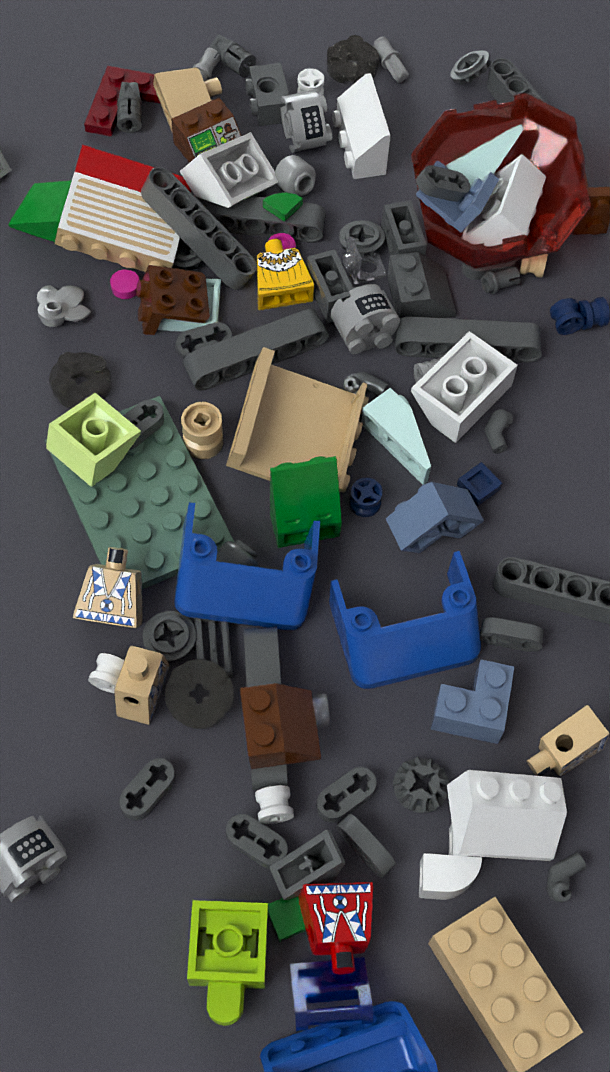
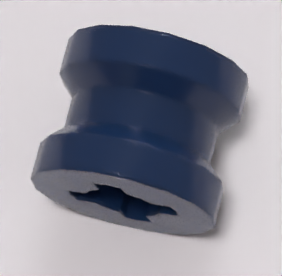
(594, 312)
(567, 316)
(366, 489)

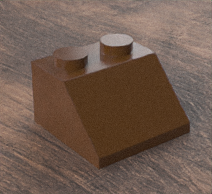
(279, 725)

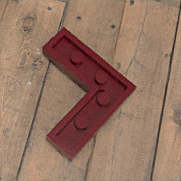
(103, 111)

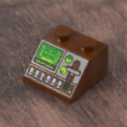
(204, 128)

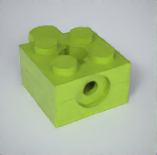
(227, 954)

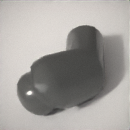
(375, 385)
(498, 421)
(559, 877)

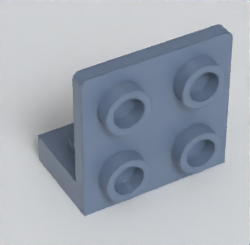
(463, 212)

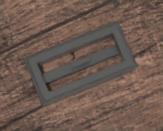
(213, 646)

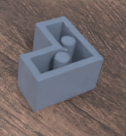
(431, 514)
(478, 711)

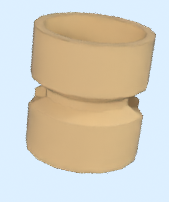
(202, 430)

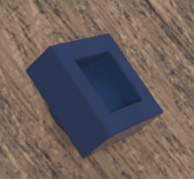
(480, 483)

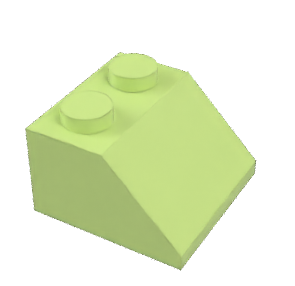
(91, 438)

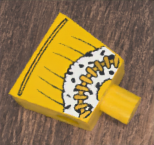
(282, 277)

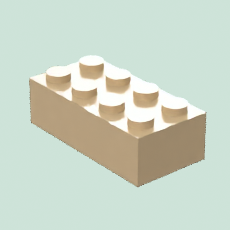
(504, 987)

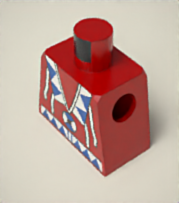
(338, 920)

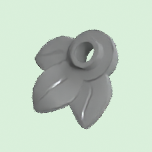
(61, 305)

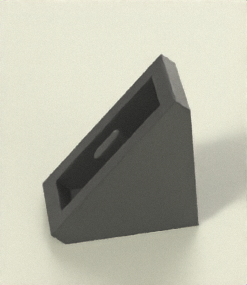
(312, 863)

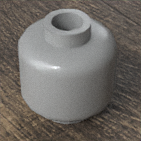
(295, 175)

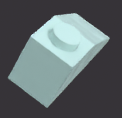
(487, 156)
(395, 427)

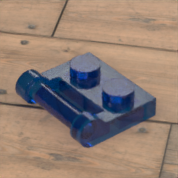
(317, 983)

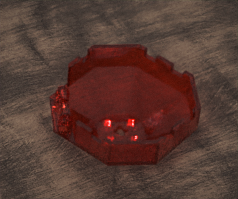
(546, 141)

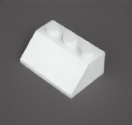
(362, 129)
(230, 172)
(509, 206)
(463, 385)
(506, 815)

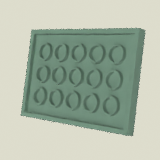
(146, 504)

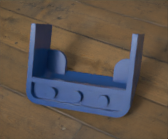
(244, 592)
(413, 647)
(384, 1046)

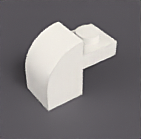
(447, 875)

